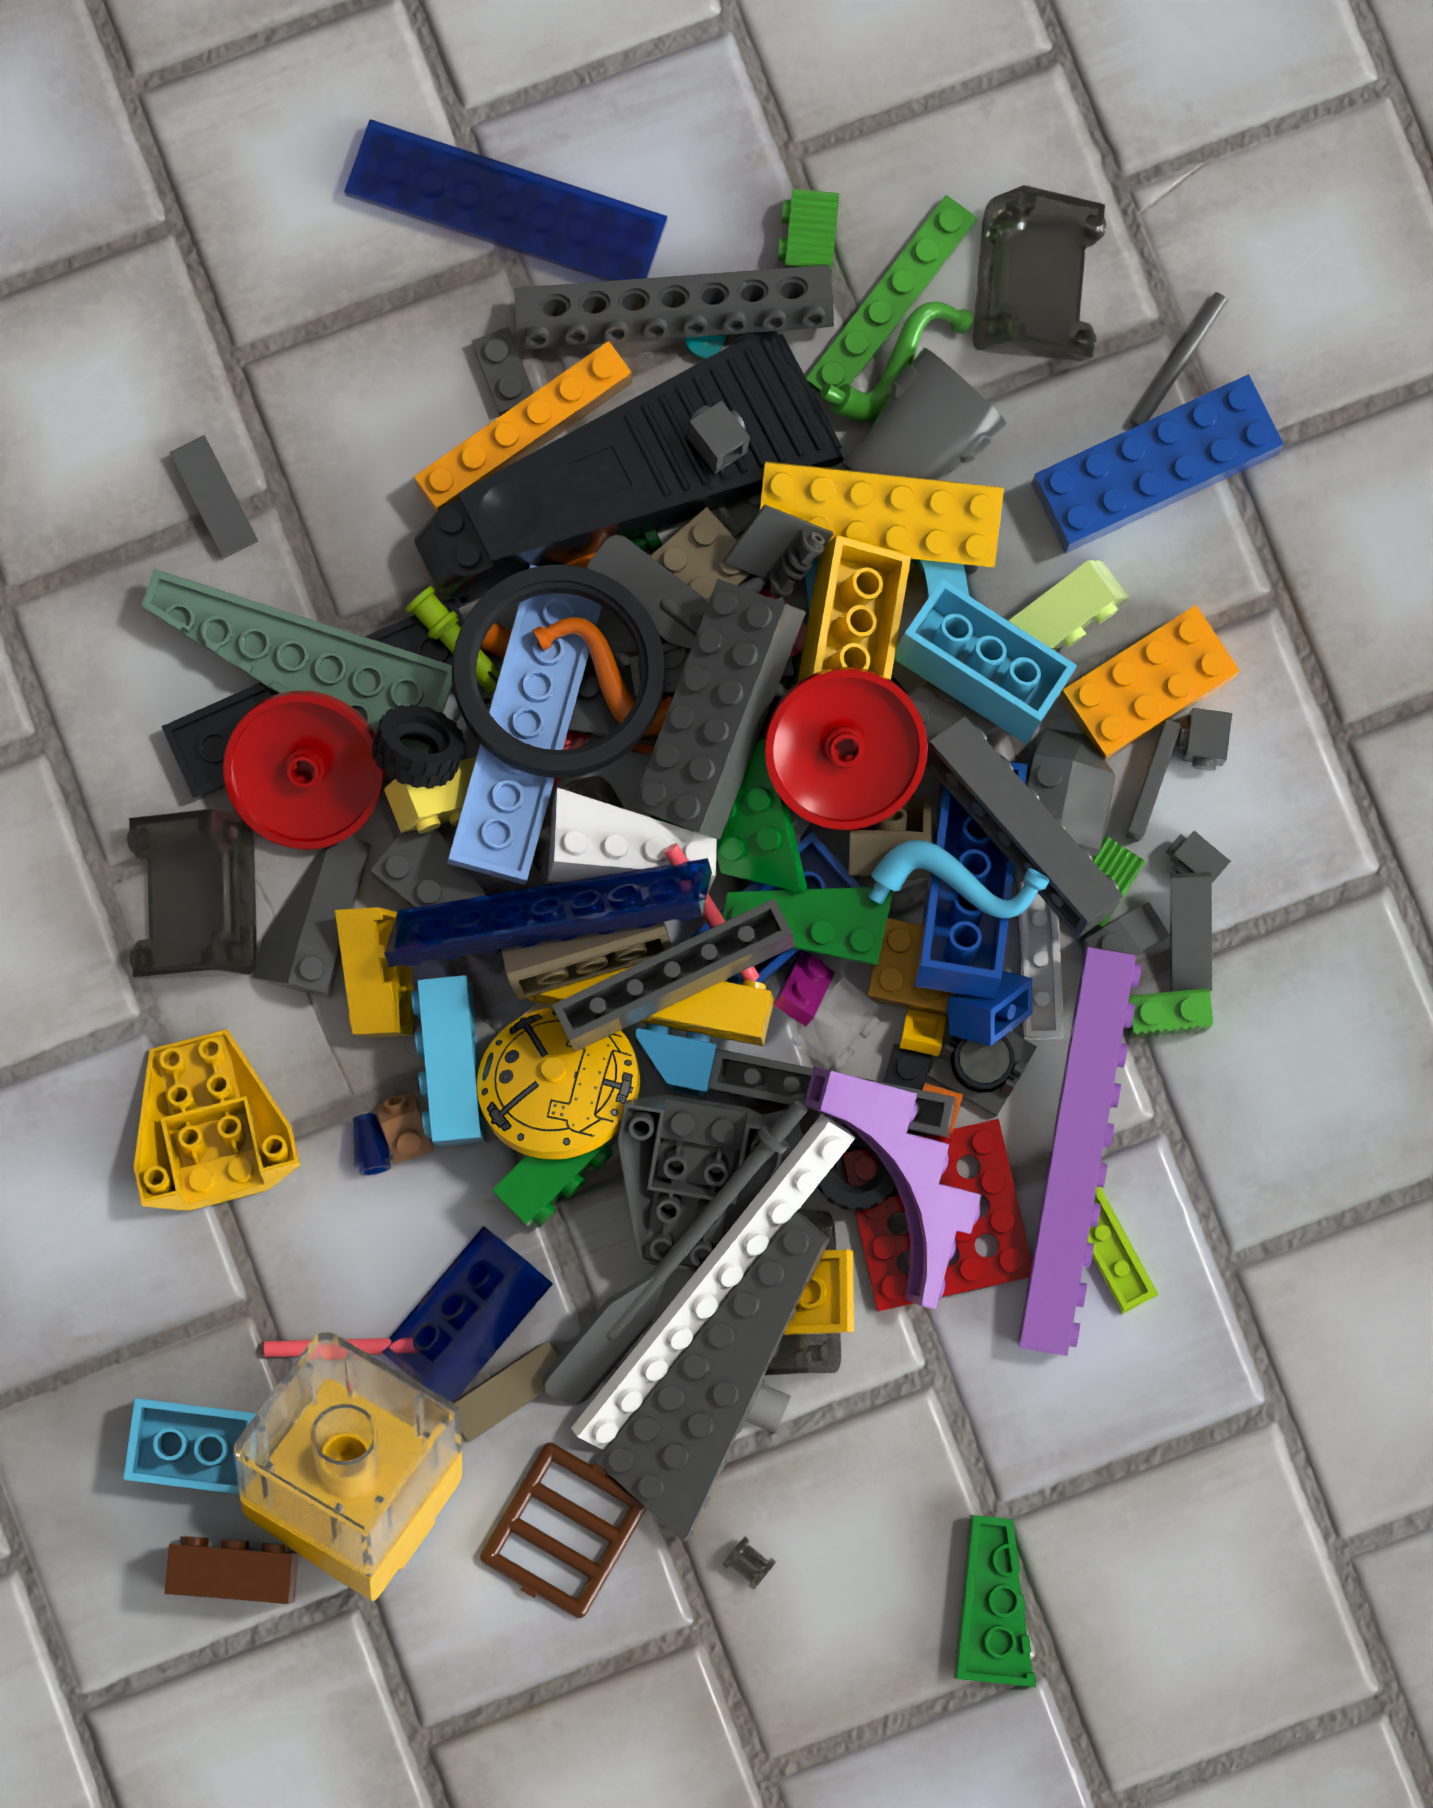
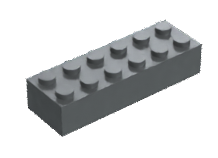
(718, 709)

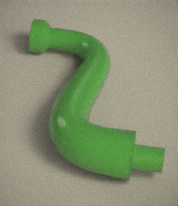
(865, 407)

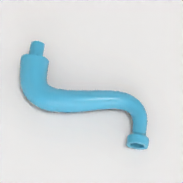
(920, 854)

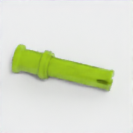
(444, 626)

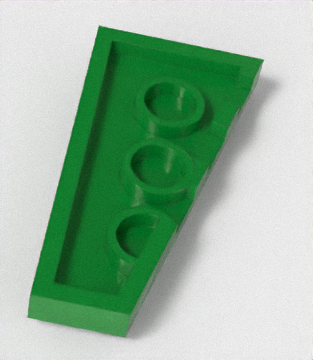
(825, 921)

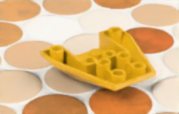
(208, 1127)

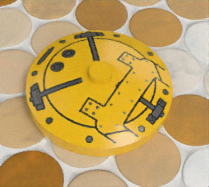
(548, 1096)

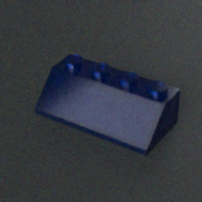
(468, 1315)

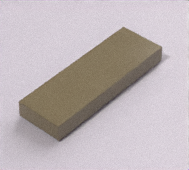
(505, 1392)

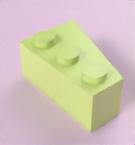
(1072, 606)

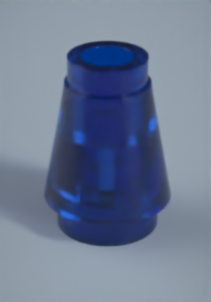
(370, 1147)

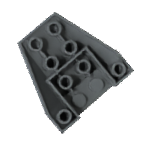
(676, 1162)

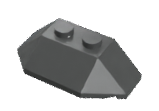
(1073, 786)

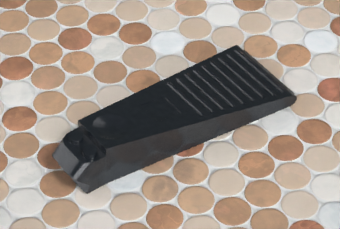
(629, 471)

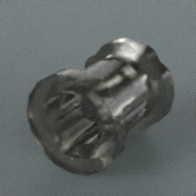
(749, 1563)

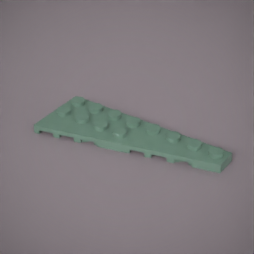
(300, 653)

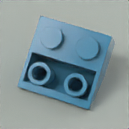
(679, 1062)

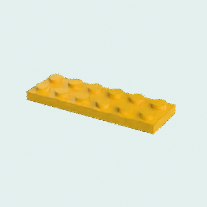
(892, 511)

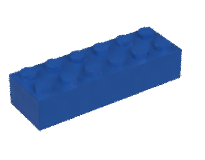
(1157, 463)
(958, 942)

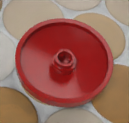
(845, 748)
(303, 770)

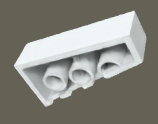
(603, 840)

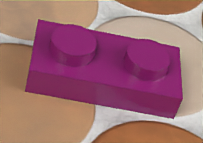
(804, 988)

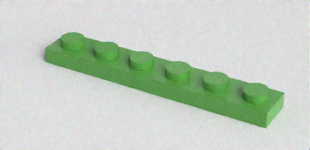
(893, 296)

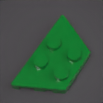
(760, 833)

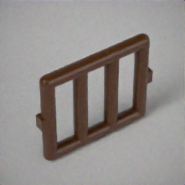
(511, 1523)

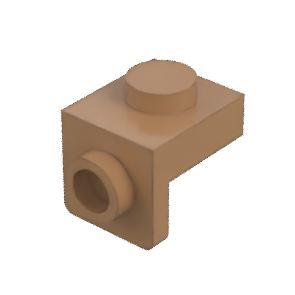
(403, 1127)

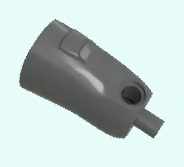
(926, 424)

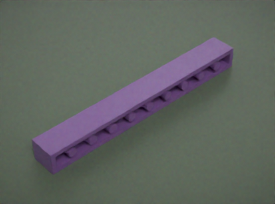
(1077, 1151)

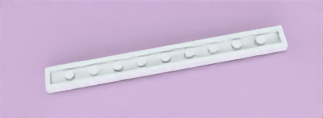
(713, 1282)

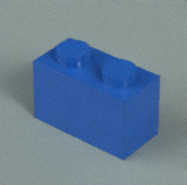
(989, 1019)

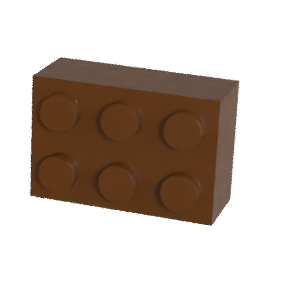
(231, 1570)

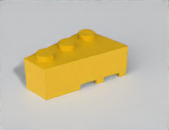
(375, 992)

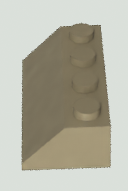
(588, 956)

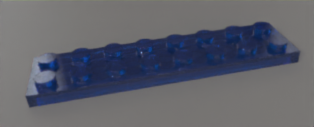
(504, 204)
(549, 913)

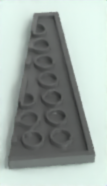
(691, 1418)

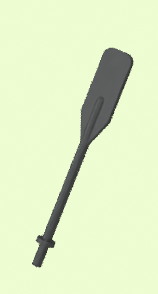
(657, 589)
(631, 1310)

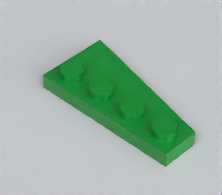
(992, 1619)

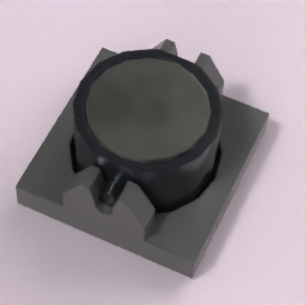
(983, 1069)

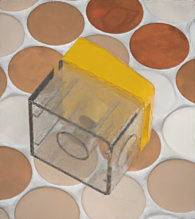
(349, 1463)

